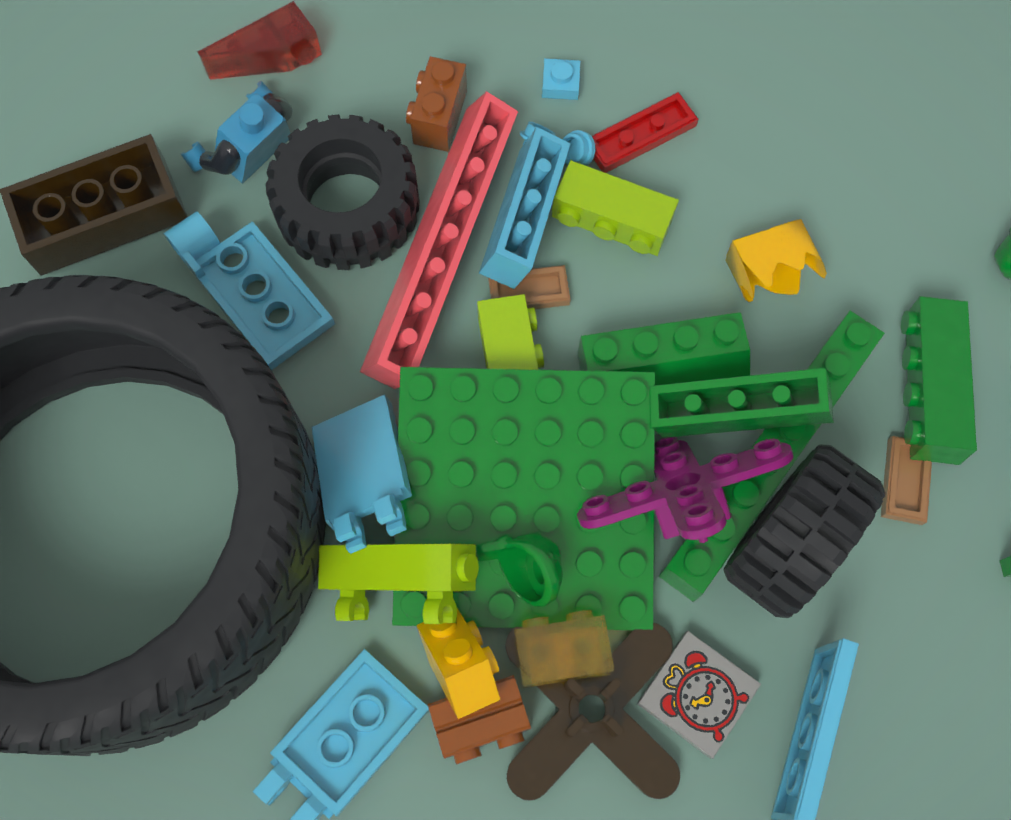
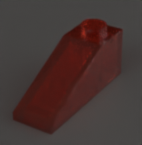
(263, 47)

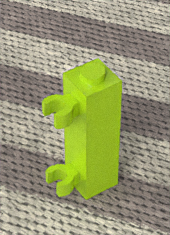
(399, 568)

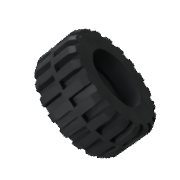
(334, 150)
(805, 532)

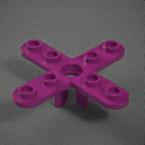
(686, 495)

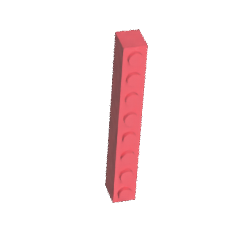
(440, 241)

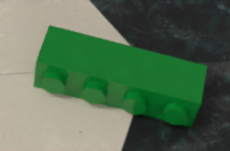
(938, 381)
(742, 403)

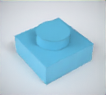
(561, 79)

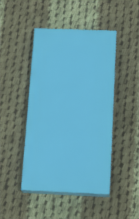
(815, 732)

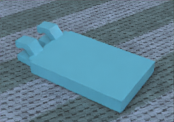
(361, 471)
(343, 739)

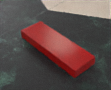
(643, 132)

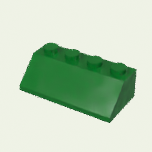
(674, 350)

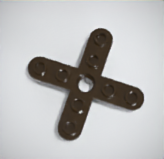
(614, 735)

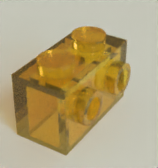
(563, 649)

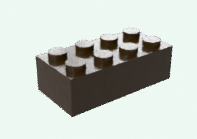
(93, 205)

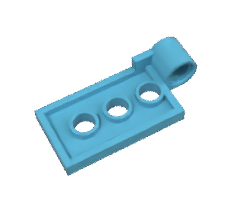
(227, 285)

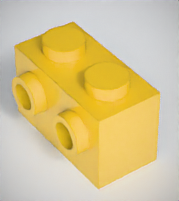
(461, 664)

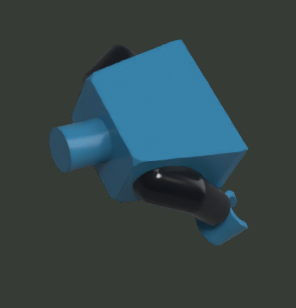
(245, 137)

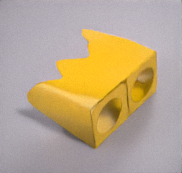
(773, 259)

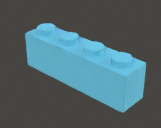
(525, 208)

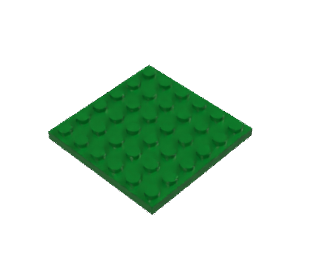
(521, 458)

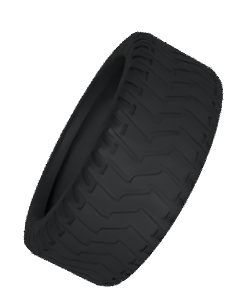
(118, 330)

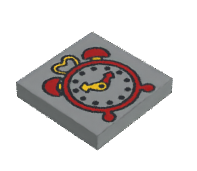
(699, 694)

